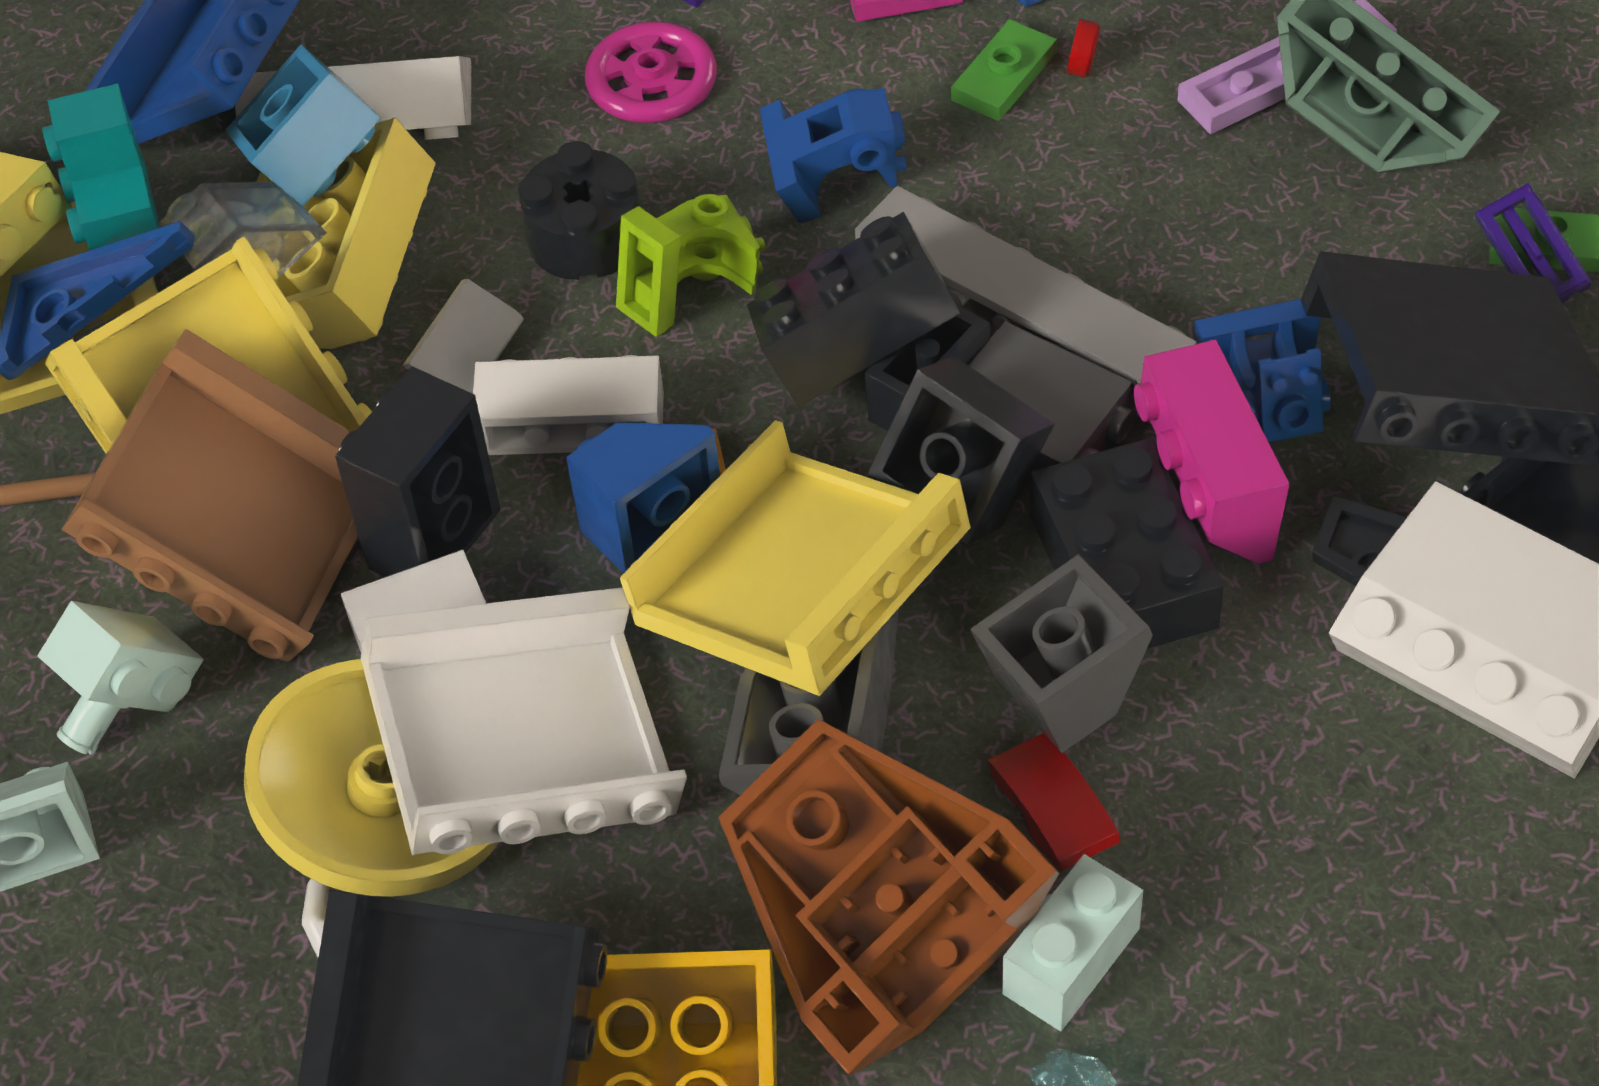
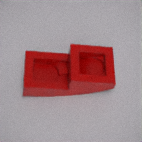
(1055, 801)

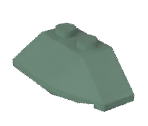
(1375, 88)

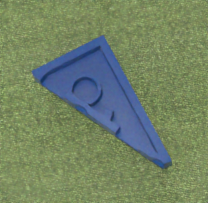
(66, 295)

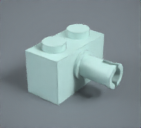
(115, 664)
(1072, 942)

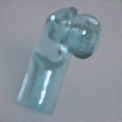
(1071, 1069)

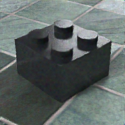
(966, 430)

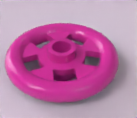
(645, 38)

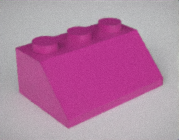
(1214, 448)

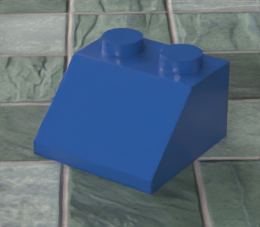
(638, 483)

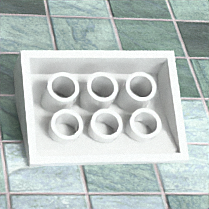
(1484, 626)

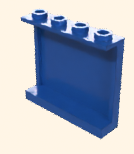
(189, 59)

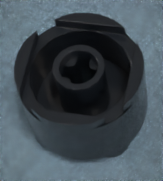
(576, 209)

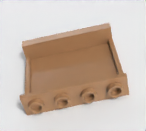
(224, 498)

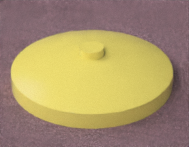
(328, 795)

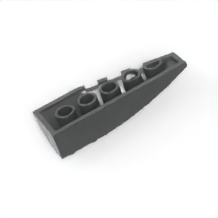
(774, 714)

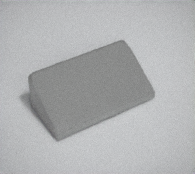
(466, 331)

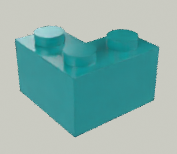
(101, 167)

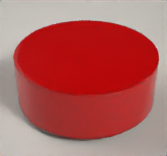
(1083, 48)

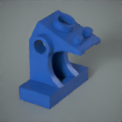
(830, 135)
(1276, 371)

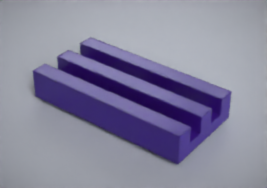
(1578, 281)

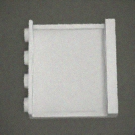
(515, 721)

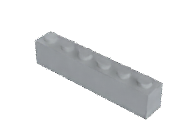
(1016, 287)

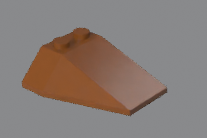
(877, 889)

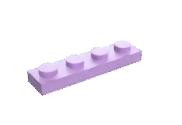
(1241, 84)

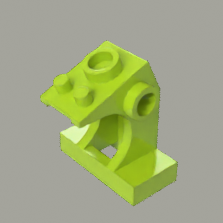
(694, 240)

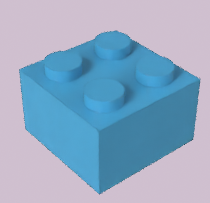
(303, 126)

